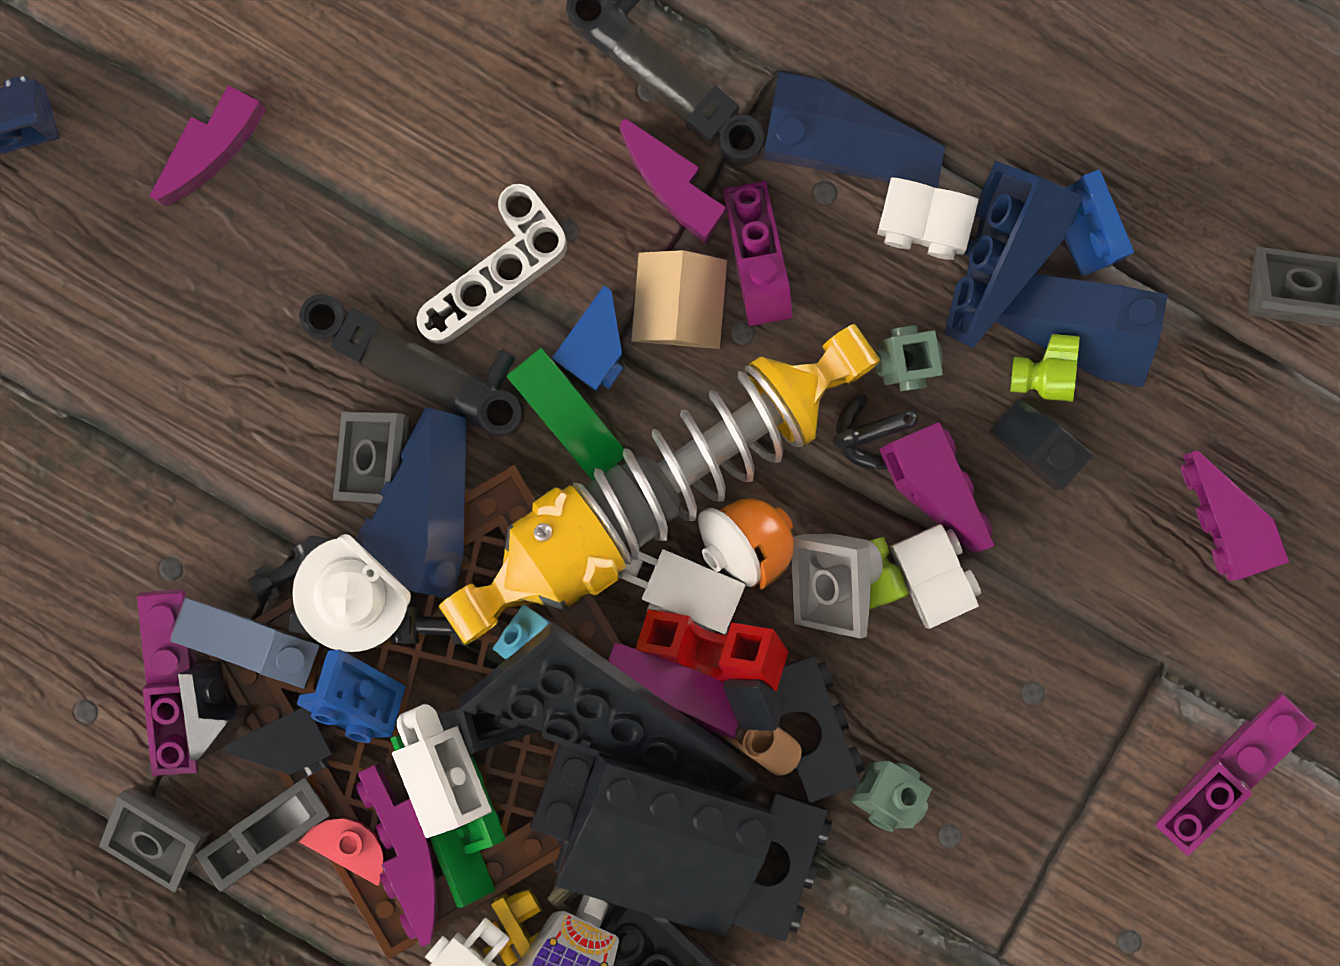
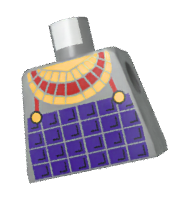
(574, 939)

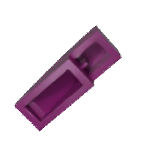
(208, 147)
(671, 181)
(683, 688)

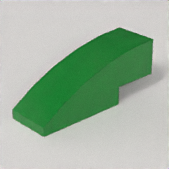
(566, 413)

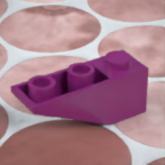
(758, 254)
(931, 478)
(1241, 530)

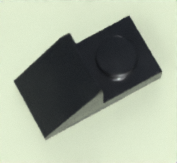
(207, 716)

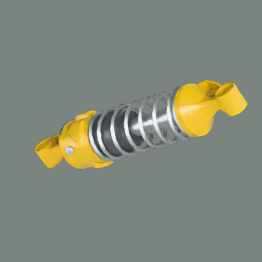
(588, 533)

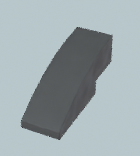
(262, 834)

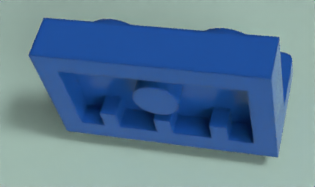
(1097, 234)
(354, 698)

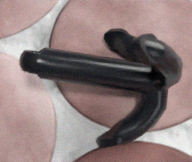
(849, 439)

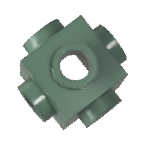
(923, 356)
(892, 795)

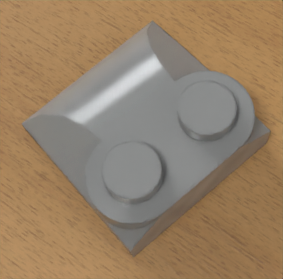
(834, 582)

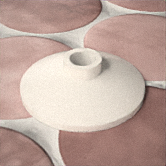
(728, 547)

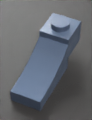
(244, 642)

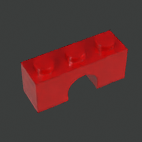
(741, 654)

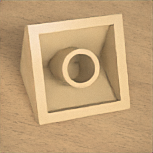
(679, 299)

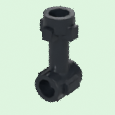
(267, 584)
(414, 624)

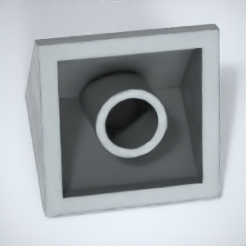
(1295, 287)
(368, 454)
(153, 837)

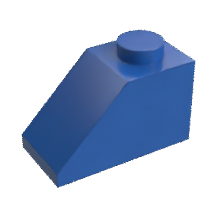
(593, 345)

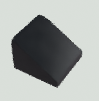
(754, 704)

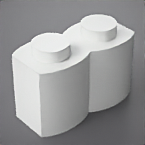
(927, 218)
(935, 575)

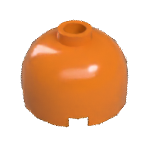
(767, 532)

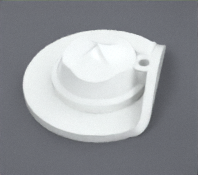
(348, 597)

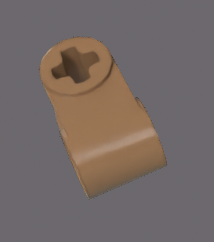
(770, 749)

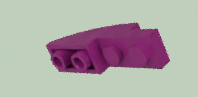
(162, 692)
(1232, 773)
(411, 872)

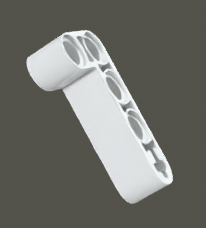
(487, 272)

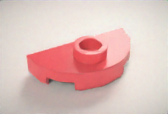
(349, 845)

